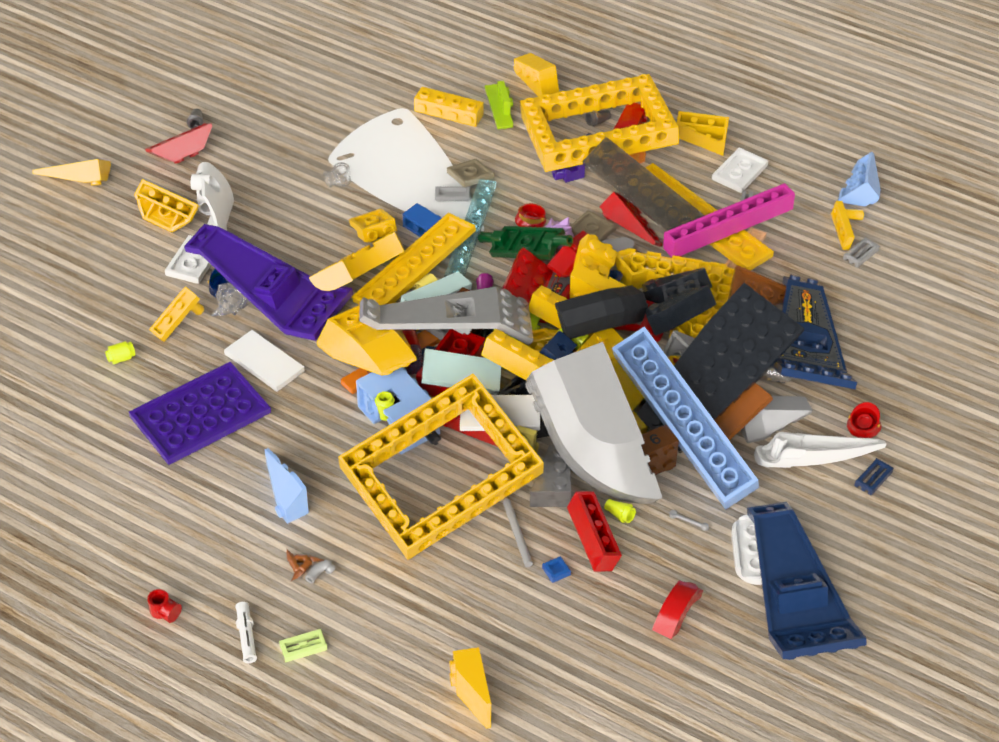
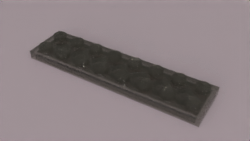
(640, 186)

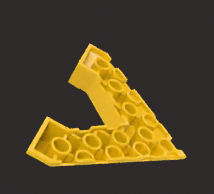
(641, 267)

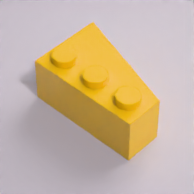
(537, 74)
(587, 281)

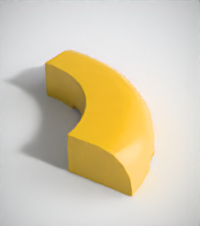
(358, 263)

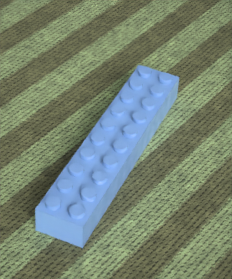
(686, 417)

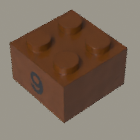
(662, 449)

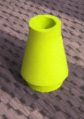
(383, 401)
(621, 510)

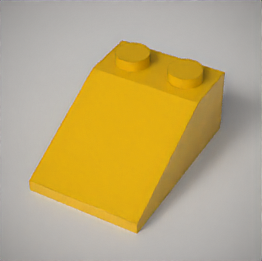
(470, 683)

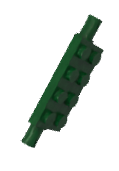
(538, 240)

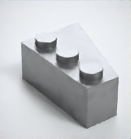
(554, 485)

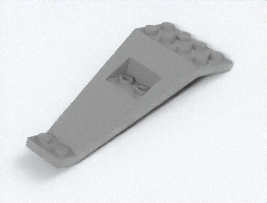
(458, 311)

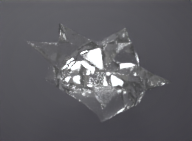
(229, 300)

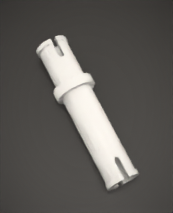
(246, 632)

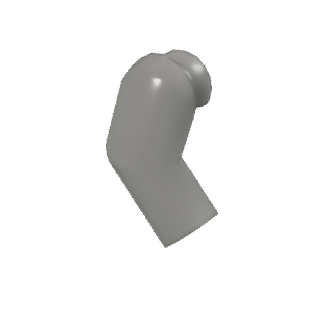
(319, 568)

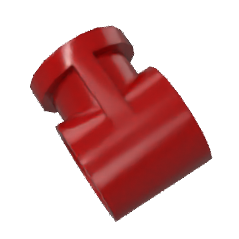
(162, 606)

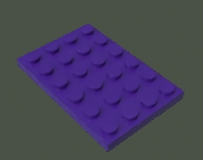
(199, 412)

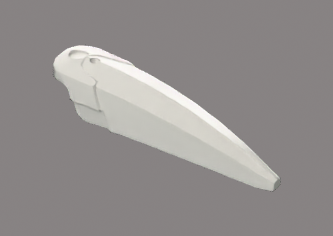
(806, 449)

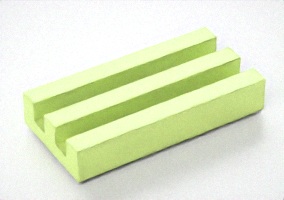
(304, 648)

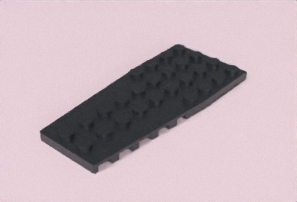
(732, 352)

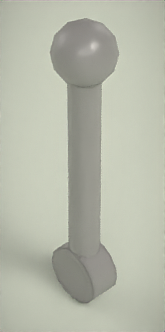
(673, 514)

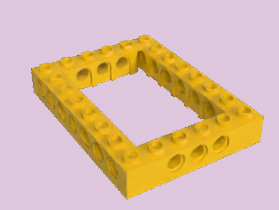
(554, 155)
(464, 395)

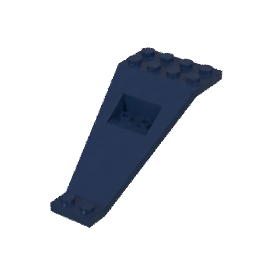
(798, 595)

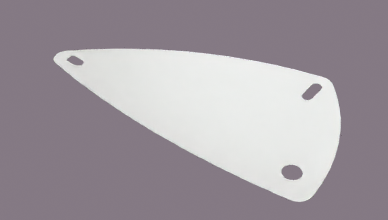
(400, 163)

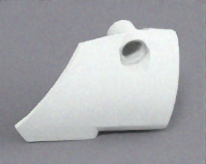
(215, 191)

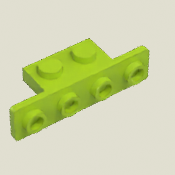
(500, 104)

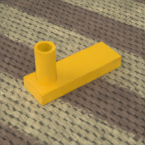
(841, 221)
(175, 313)

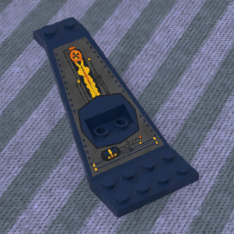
(816, 351)

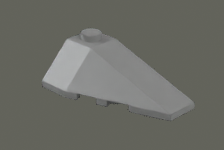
(776, 416)

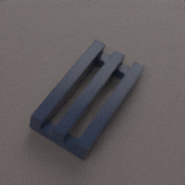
(866, 486)

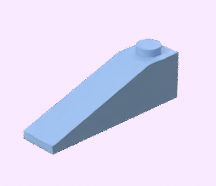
(863, 185)
(287, 488)

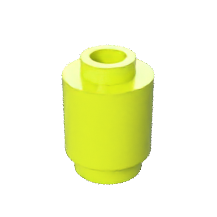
(120, 352)

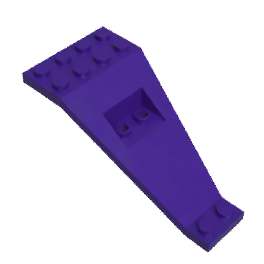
(269, 283)

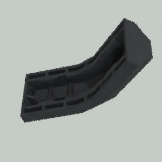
(601, 311)

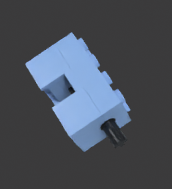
(407, 397)

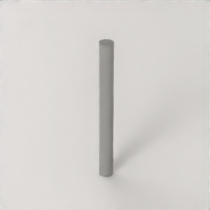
(517, 533)

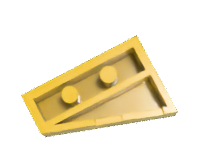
(703, 130)

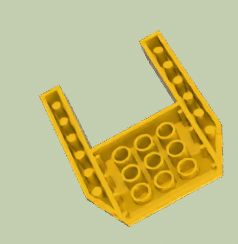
(523, 360)

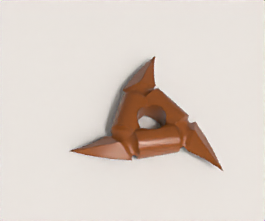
(300, 569)

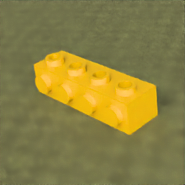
(448, 106)

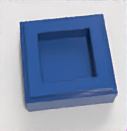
(556, 569)

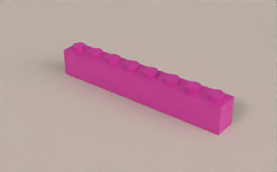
(728, 220)

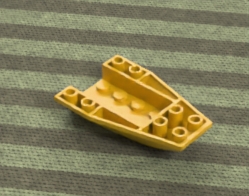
(364, 346)

